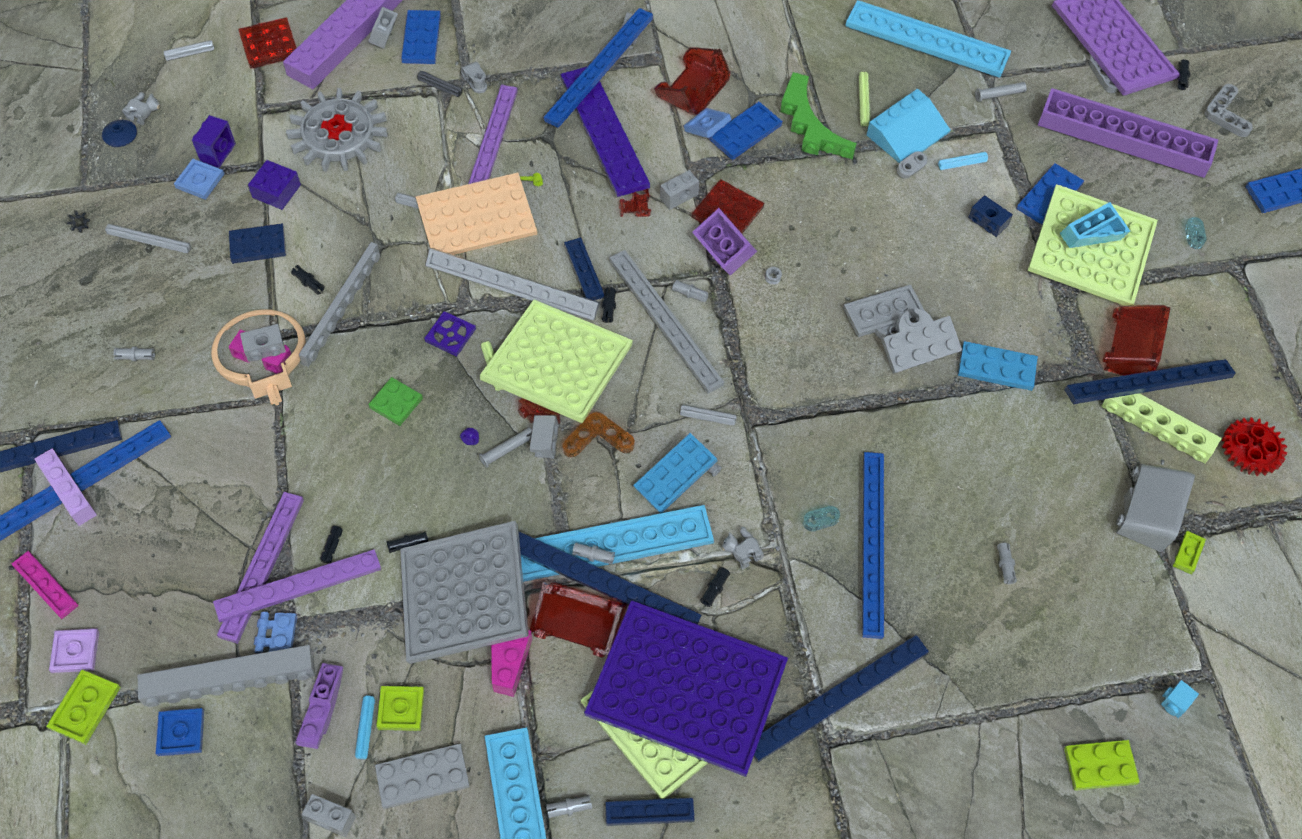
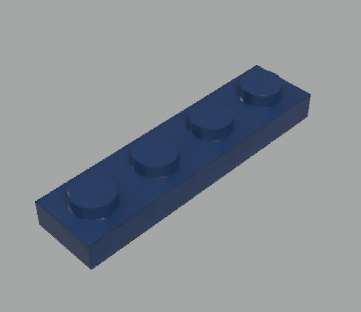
(584, 269)
(650, 811)

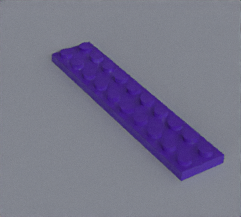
(608, 139)

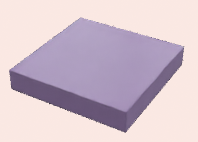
(74, 650)

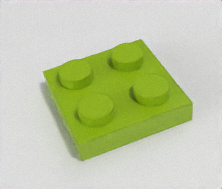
(400, 708)

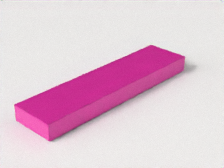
(44, 585)

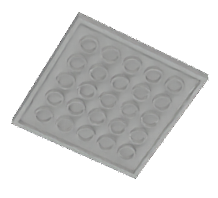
(463, 592)

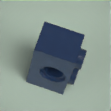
(990, 216)

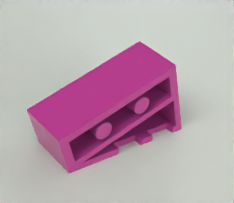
(508, 664)

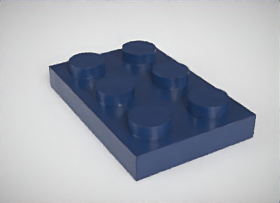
(257, 243)

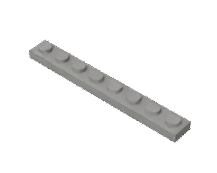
(337, 308)

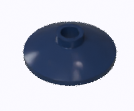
(119, 133)

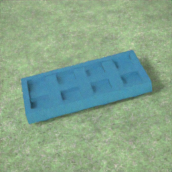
(998, 366)
(675, 473)

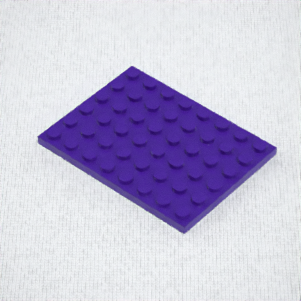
(687, 688)

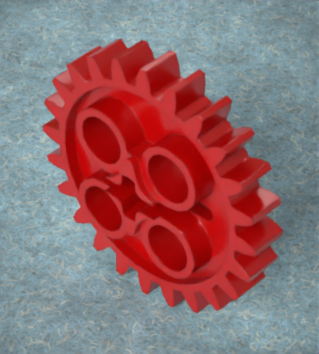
(1264, 448)

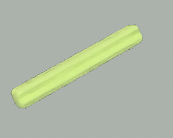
(864, 99)

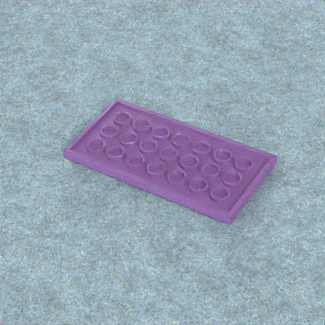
(1117, 43)

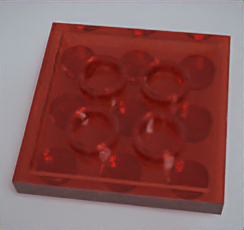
(267, 42)
(733, 202)

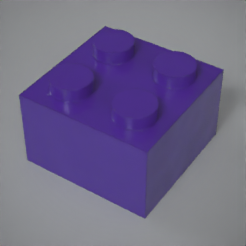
(213, 141)
(274, 184)

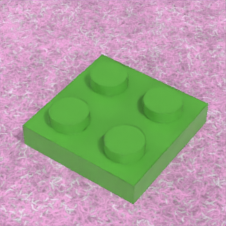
(395, 401)

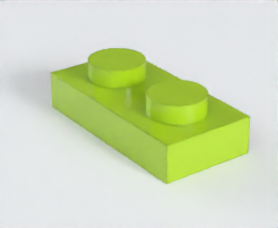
(1189, 552)

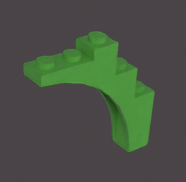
(804, 122)

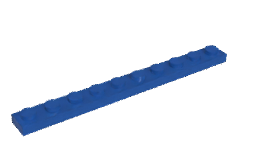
(598, 68)
(84, 477)
(873, 546)

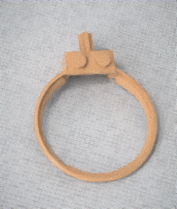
(269, 385)

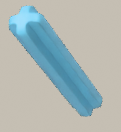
(963, 160)
(365, 727)

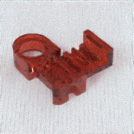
(637, 204)

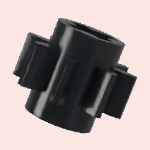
(73, 224)

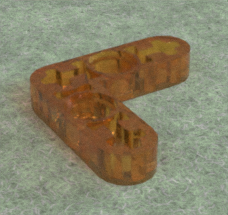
(594, 430)

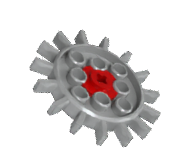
(337, 129)

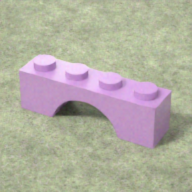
(65, 487)

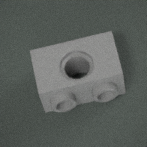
(383, 27)
(679, 189)
(269, 336)
(328, 815)

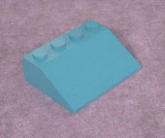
(908, 126)

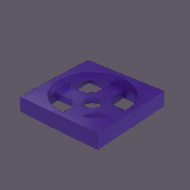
(443, 345)

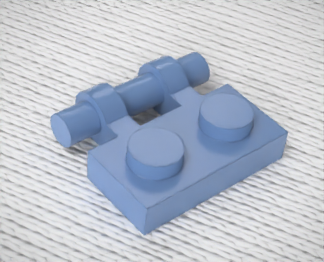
(282, 632)

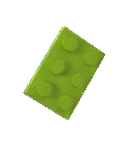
(83, 707)
(1101, 765)

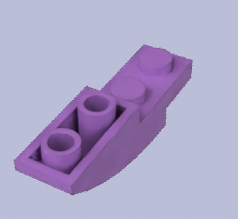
(321, 706)

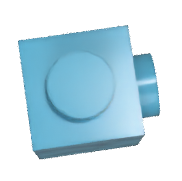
(1178, 699)

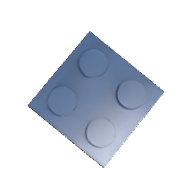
(707, 123)
(199, 179)

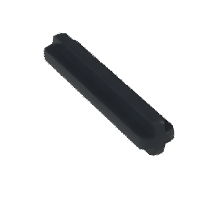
(439, 83)

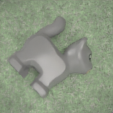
(140, 109)
(745, 549)

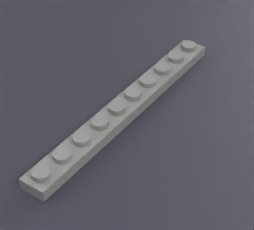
(512, 284)
(666, 322)

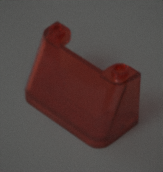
(699, 82)
(1137, 339)
(577, 617)

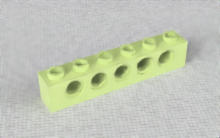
(1170, 422)

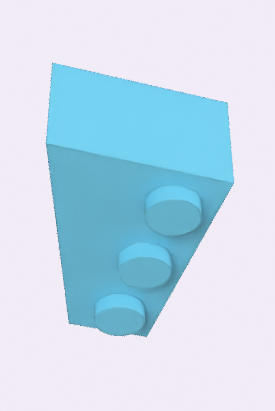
(1095, 228)

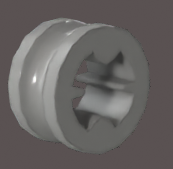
(776, 271)

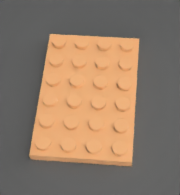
(476, 215)

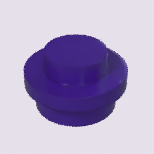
(470, 436)

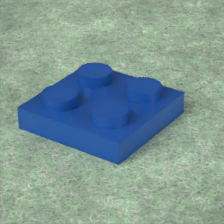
(180, 732)

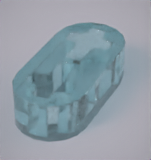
(1199, 233)
(821, 518)

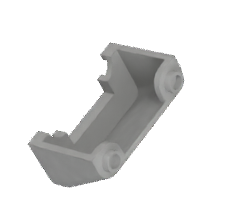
(1156, 506)

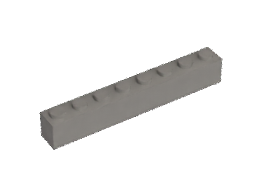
(226, 675)

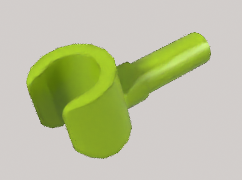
(536, 178)

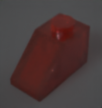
(529, 409)

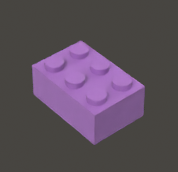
(724, 241)

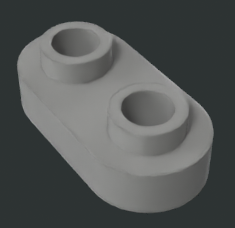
(913, 164)

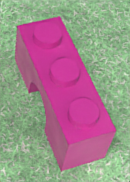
(270, 363)

